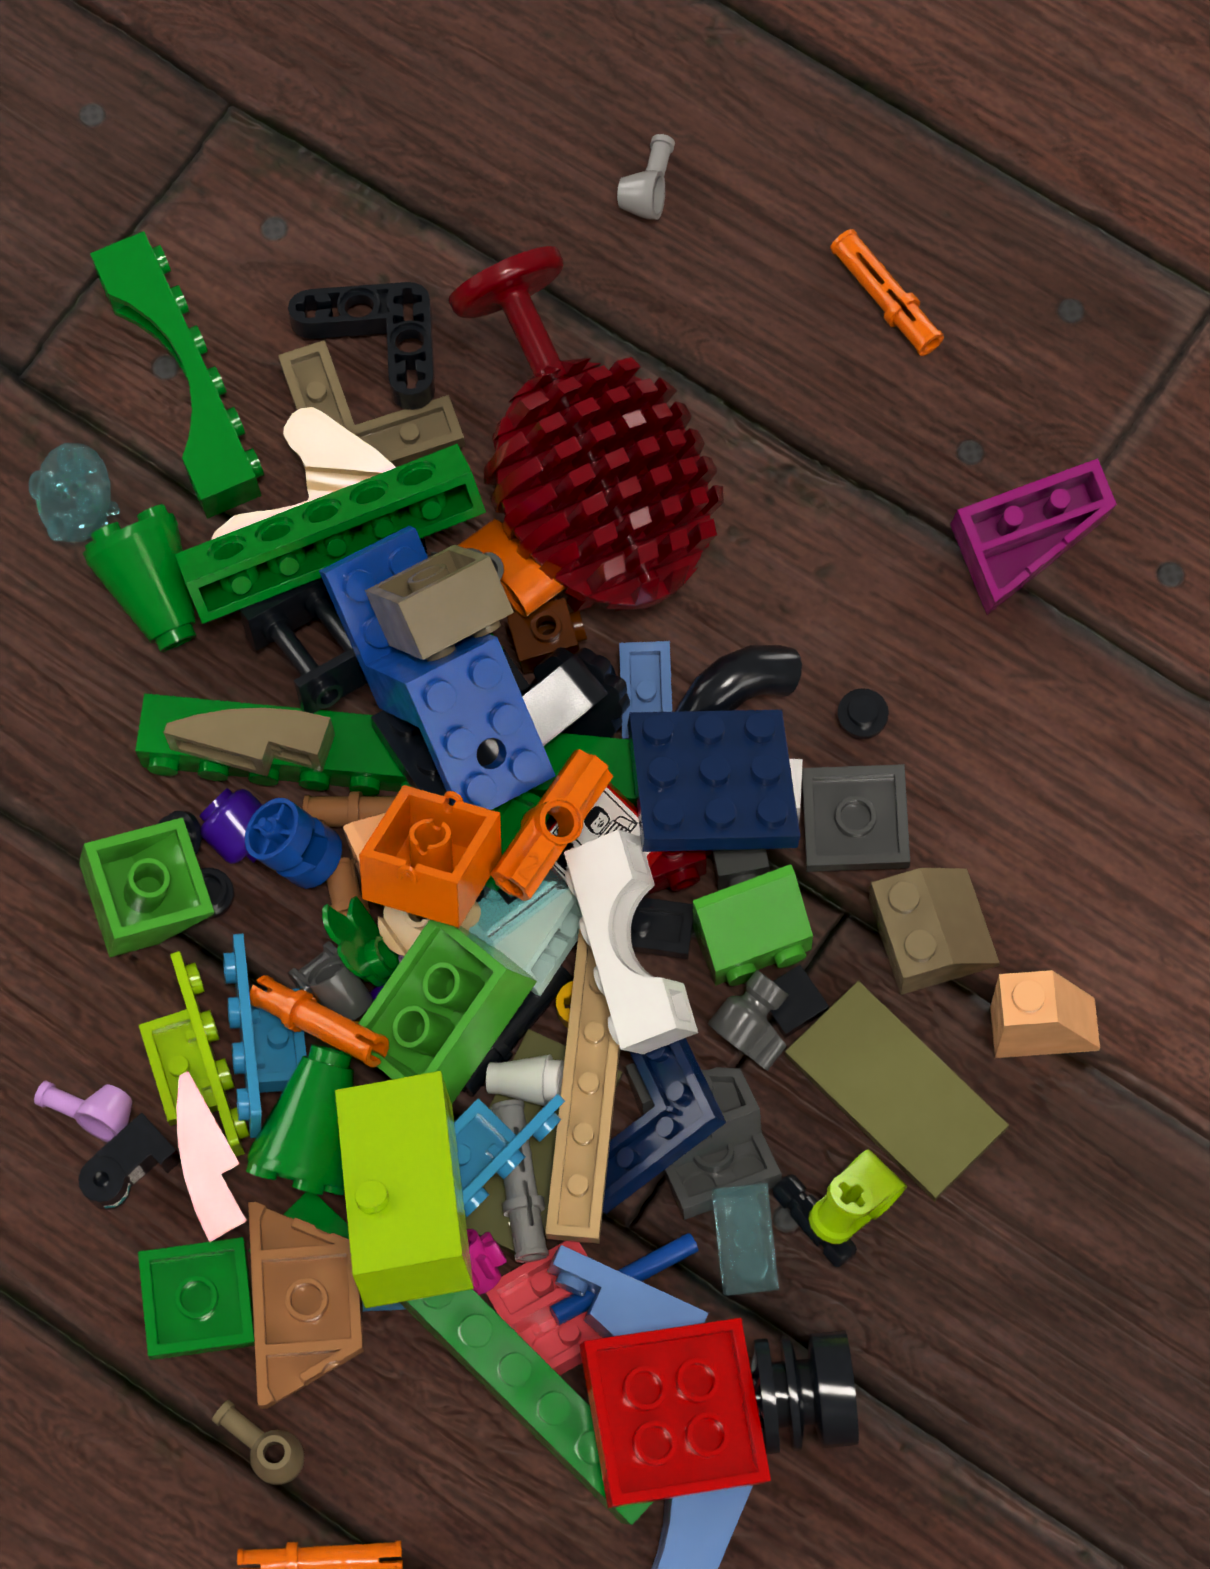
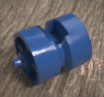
(293, 843)

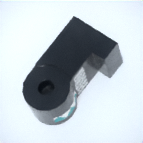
(124, 1161)

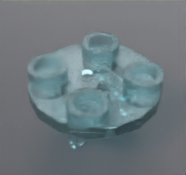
(72, 492)

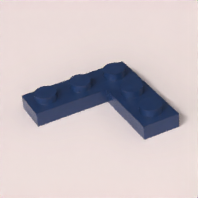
(677, 1123)

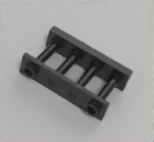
(282, 614)

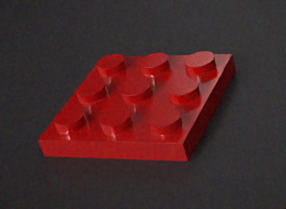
(674, 1412)

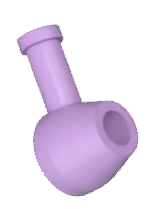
(100, 1114)

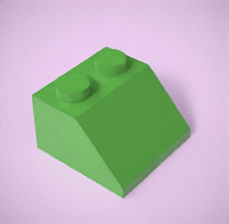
(144, 886)
(752, 926)

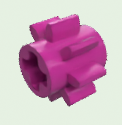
(485, 1259)

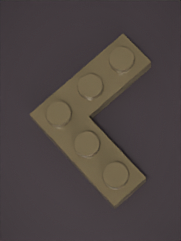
(397, 436)

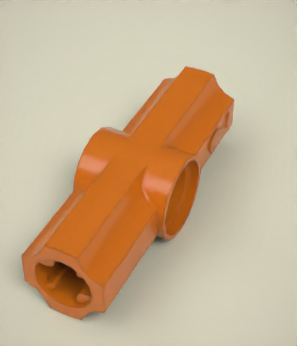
(534, 847)

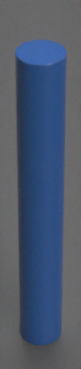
(639, 1270)

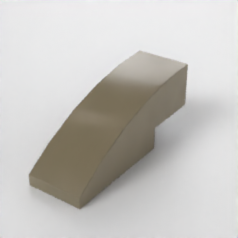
(254, 737)

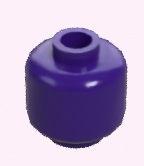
(227, 822)

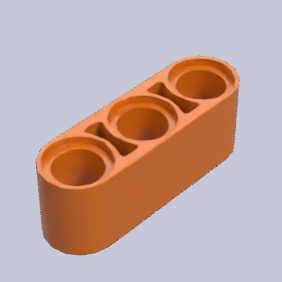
(522, 579)

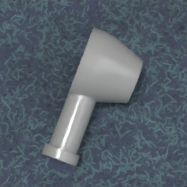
(645, 191)

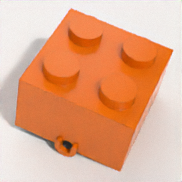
(431, 855)

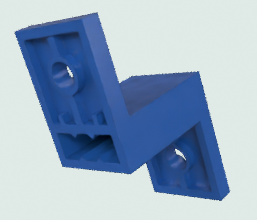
(449, 699)

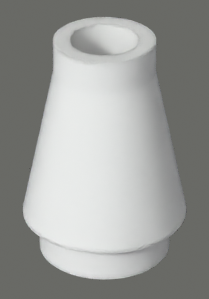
(526, 1079)

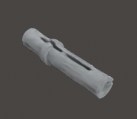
(522, 1200)

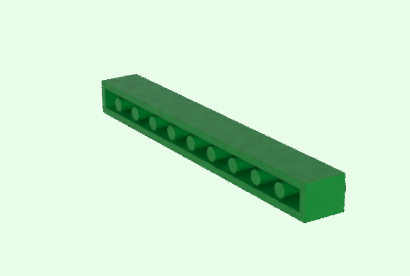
(355, 757)

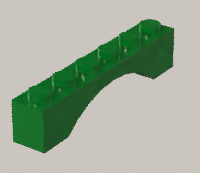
(213, 455)

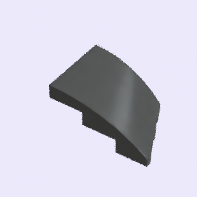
(727, 1157)

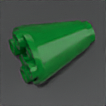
(144, 575)
(302, 1129)

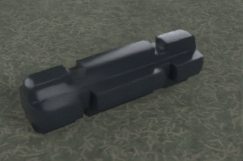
(791, 1194)

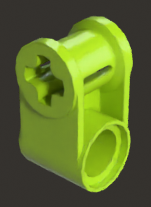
(855, 1198)

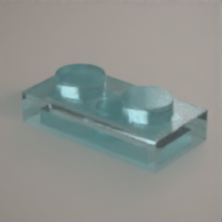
(745, 1239)

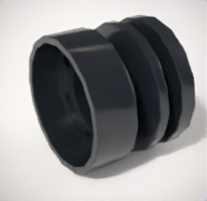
(807, 1391)

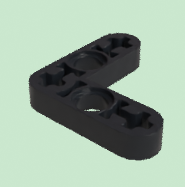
(385, 318)

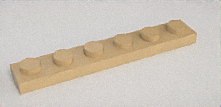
(586, 1114)

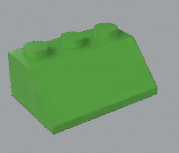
(446, 1005)

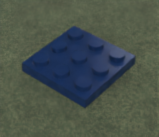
(713, 780)

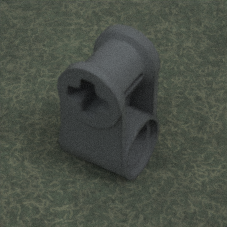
(333, 984)

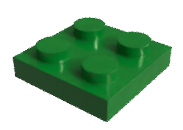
(196, 1298)

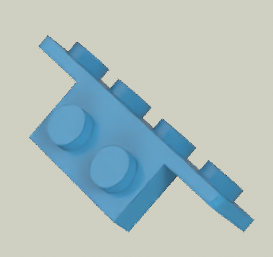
(266, 1048)
(491, 1147)

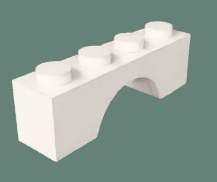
(609, 882)

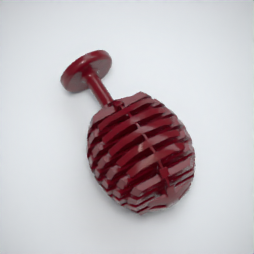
(592, 458)

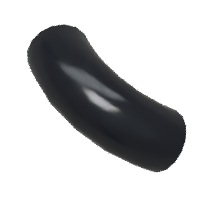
(742, 676)

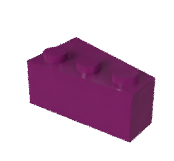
(1028, 528)

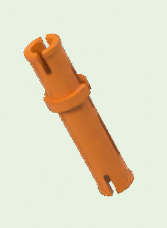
(899, 307)
(302, 1012)
(324, 1557)

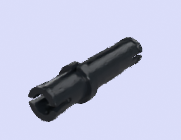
(523, 1019)

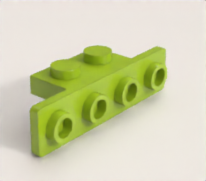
(184, 1044)

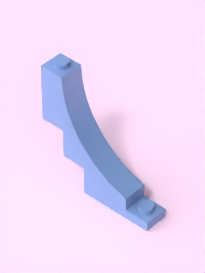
(694, 1526)

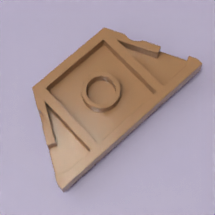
(302, 1303)

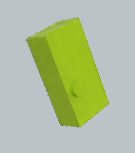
(403, 1190)

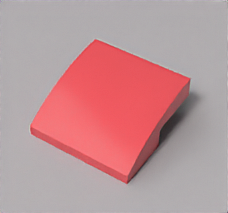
(524, 1302)

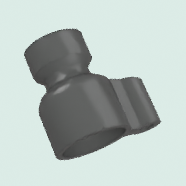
(745, 1023)

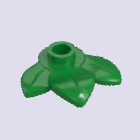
(360, 943)

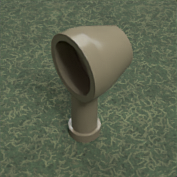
(259, 1442)

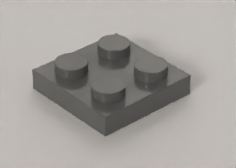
(855, 818)

